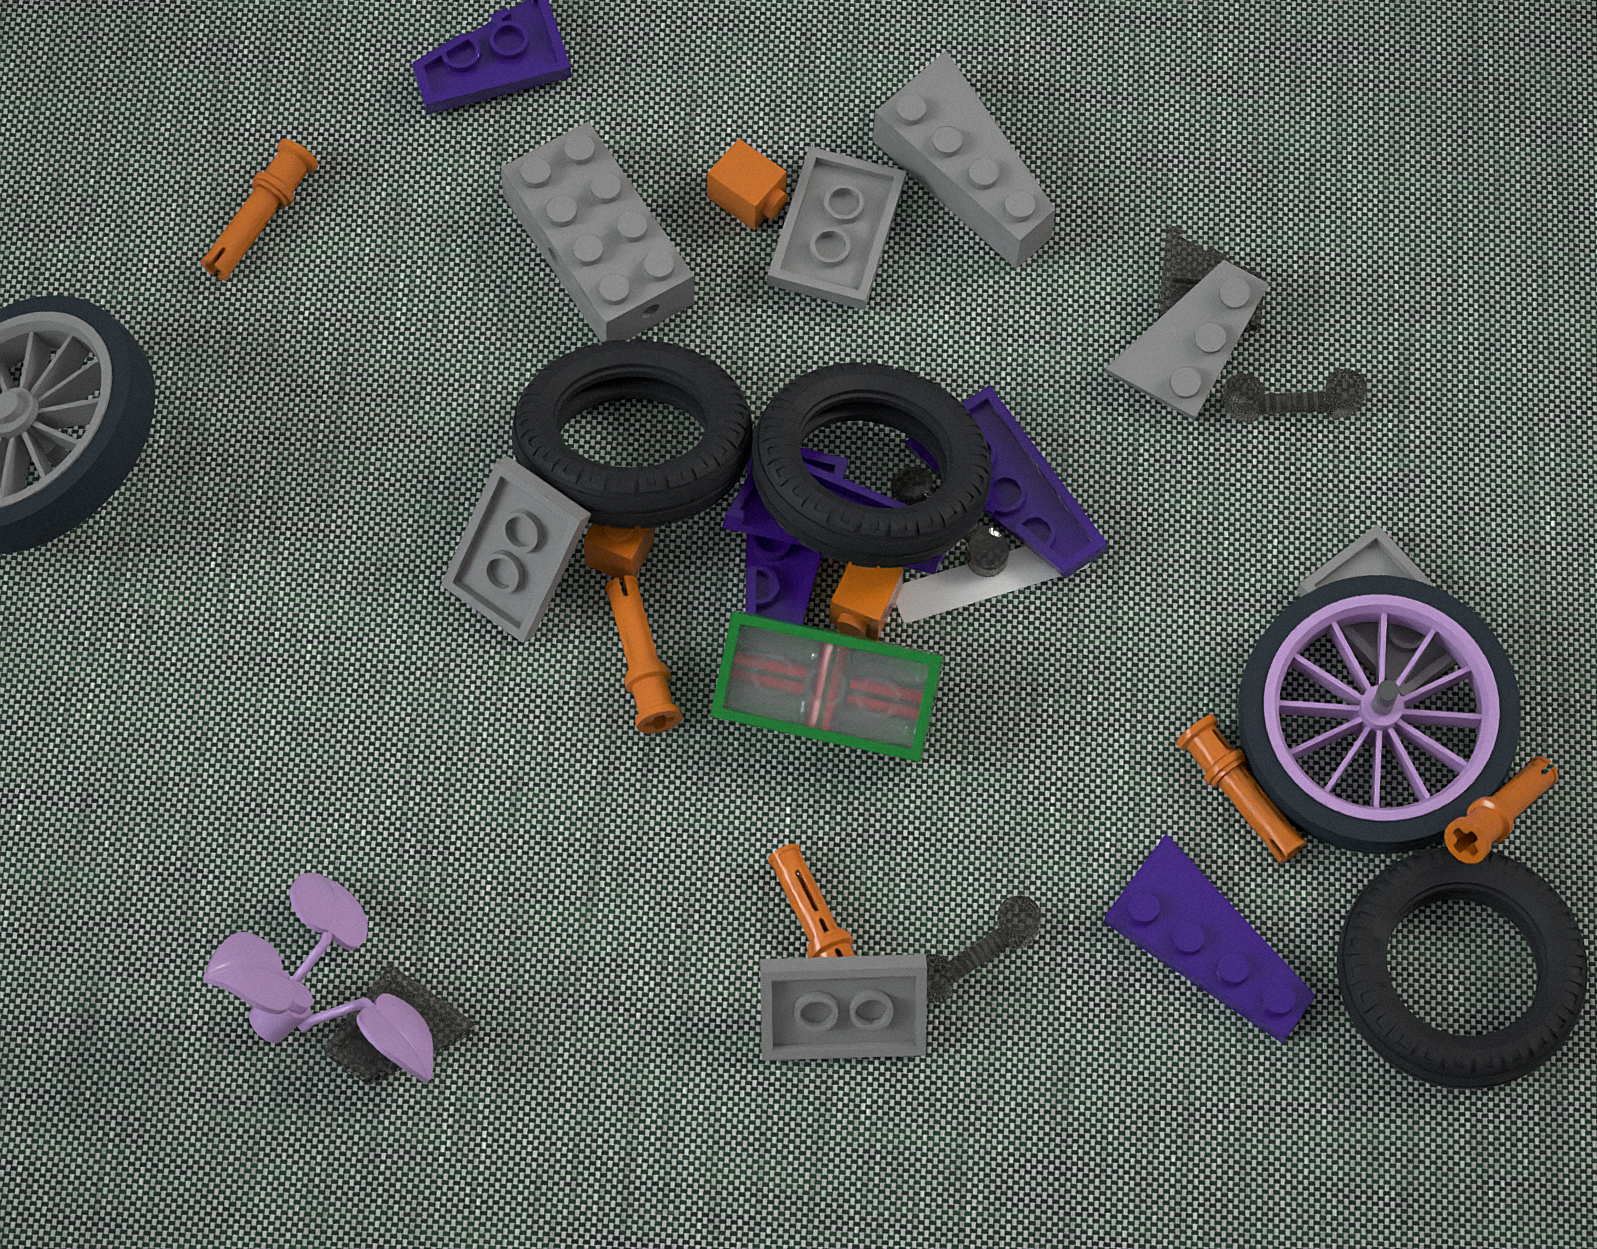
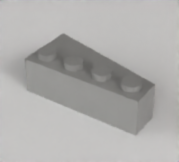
(964, 160)

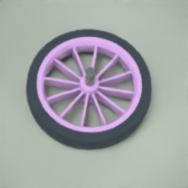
(1378, 712)

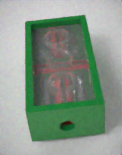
(827, 685)

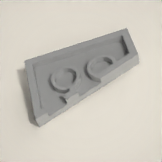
(1192, 341)

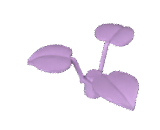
(254, 974)

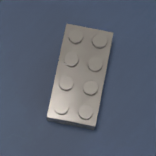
(597, 235)

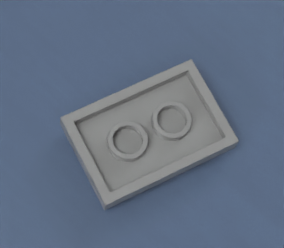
(836, 228)
(515, 549)
(1379, 555)
(843, 1007)

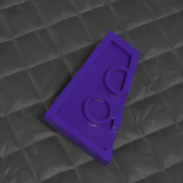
(502, 57)

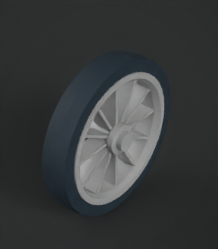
(51, 401)

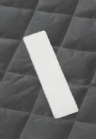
(963, 587)

